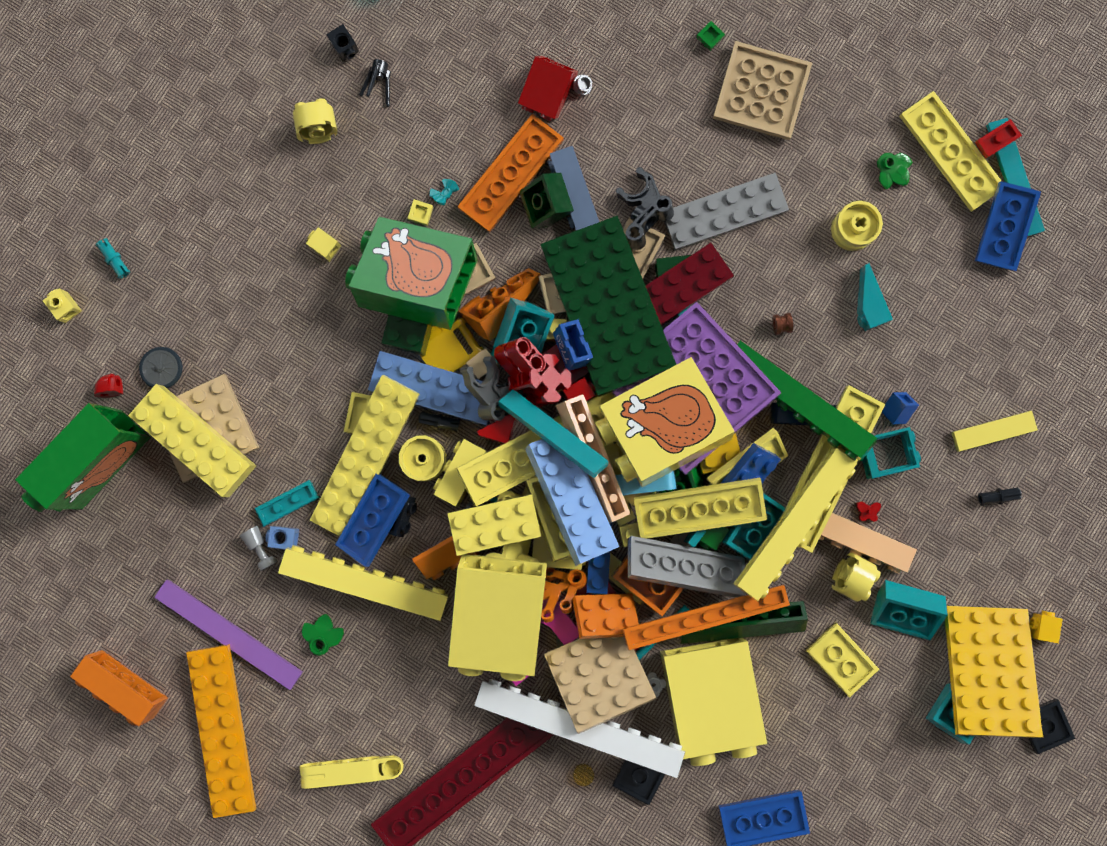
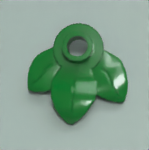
(896, 171)
(323, 632)

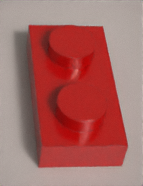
(998, 139)

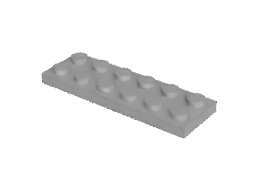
(726, 211)
(684, 566)

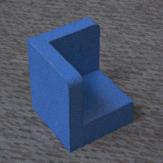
(899, 408)

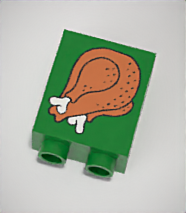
(412, 272)
(81, 459)

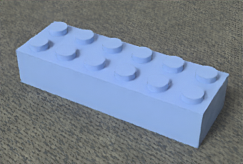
(572, 503)

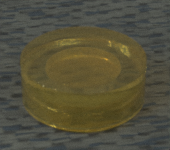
(583, 774)

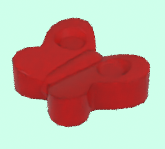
(868, 511)

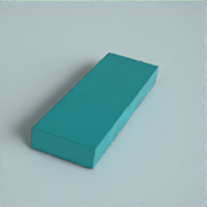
(287, 503)

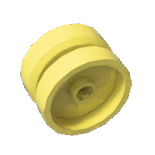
(856, 226)
(410, 455)

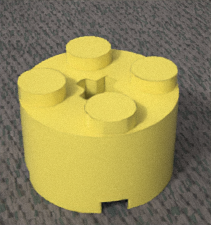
(314, 121)
(855, 577)

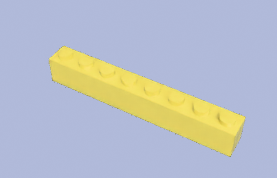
(795, 524)
(363, 583)

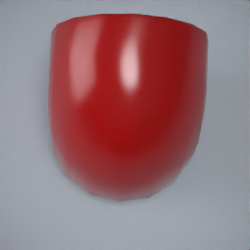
(108, 386)

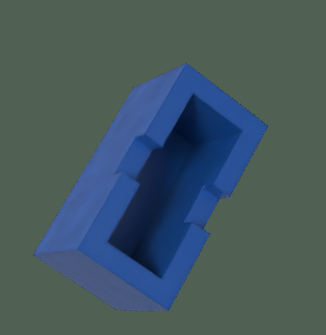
(572, 345)

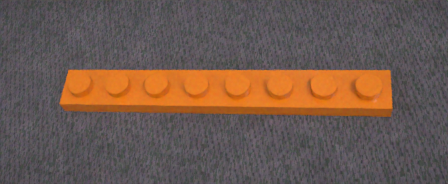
(703, 618)

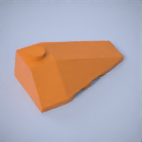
(487, 312)

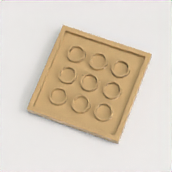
(762, 90)
(221, 410)
(599, 680)

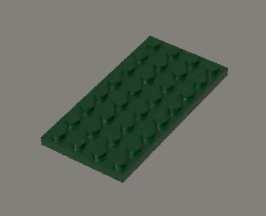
(610, 300)

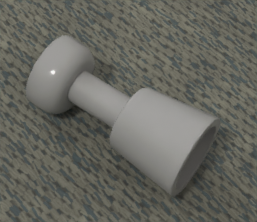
(254, 541)

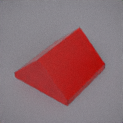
(499, 431)

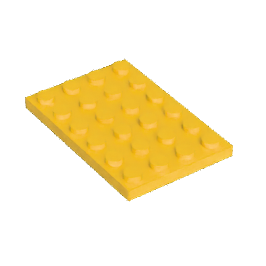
(992, 672)

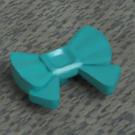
(440, 197)

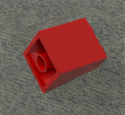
(547, 87)

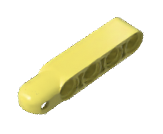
(350, 771)

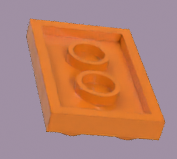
(604, 615)

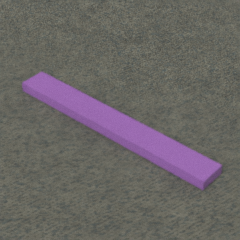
(228, 633)

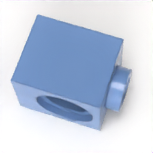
(290, 533)

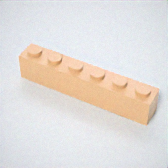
(579, 421)
(868, 543)

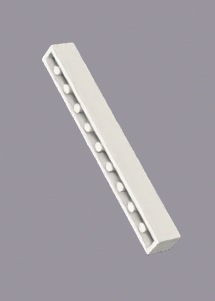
(604, 737)

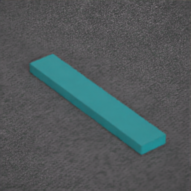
(1014, 172)
(553, 433)

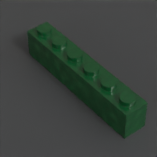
(778, 621)

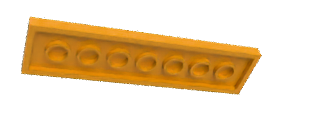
(221, 731)

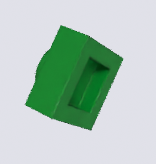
(710, 35)

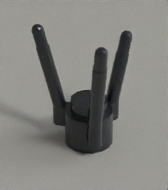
(377, 72)

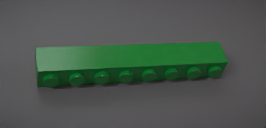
(814, 410)

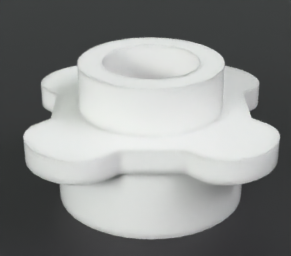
(660, 683)

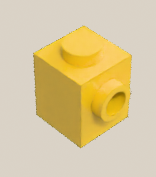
(1046, 627)

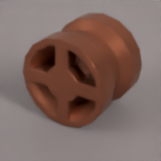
(782, 323)

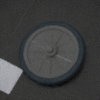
(160, 367)

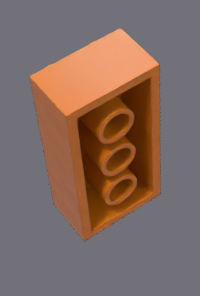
(118, 688)

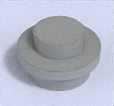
(582, 84)

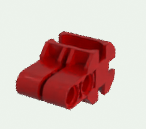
(532, 371)

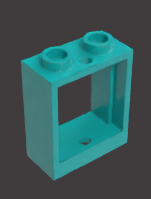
(912, 456)

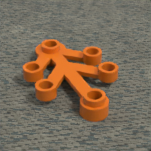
(554, 590)

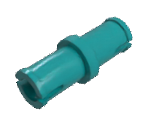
(113, 258)

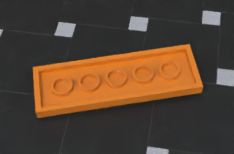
(510, 173)

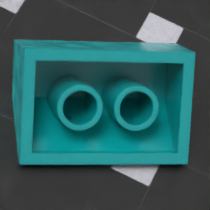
(526, 321)
(909, 610)

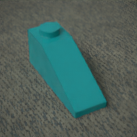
(871, 306)

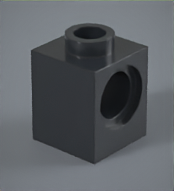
(339, 36)

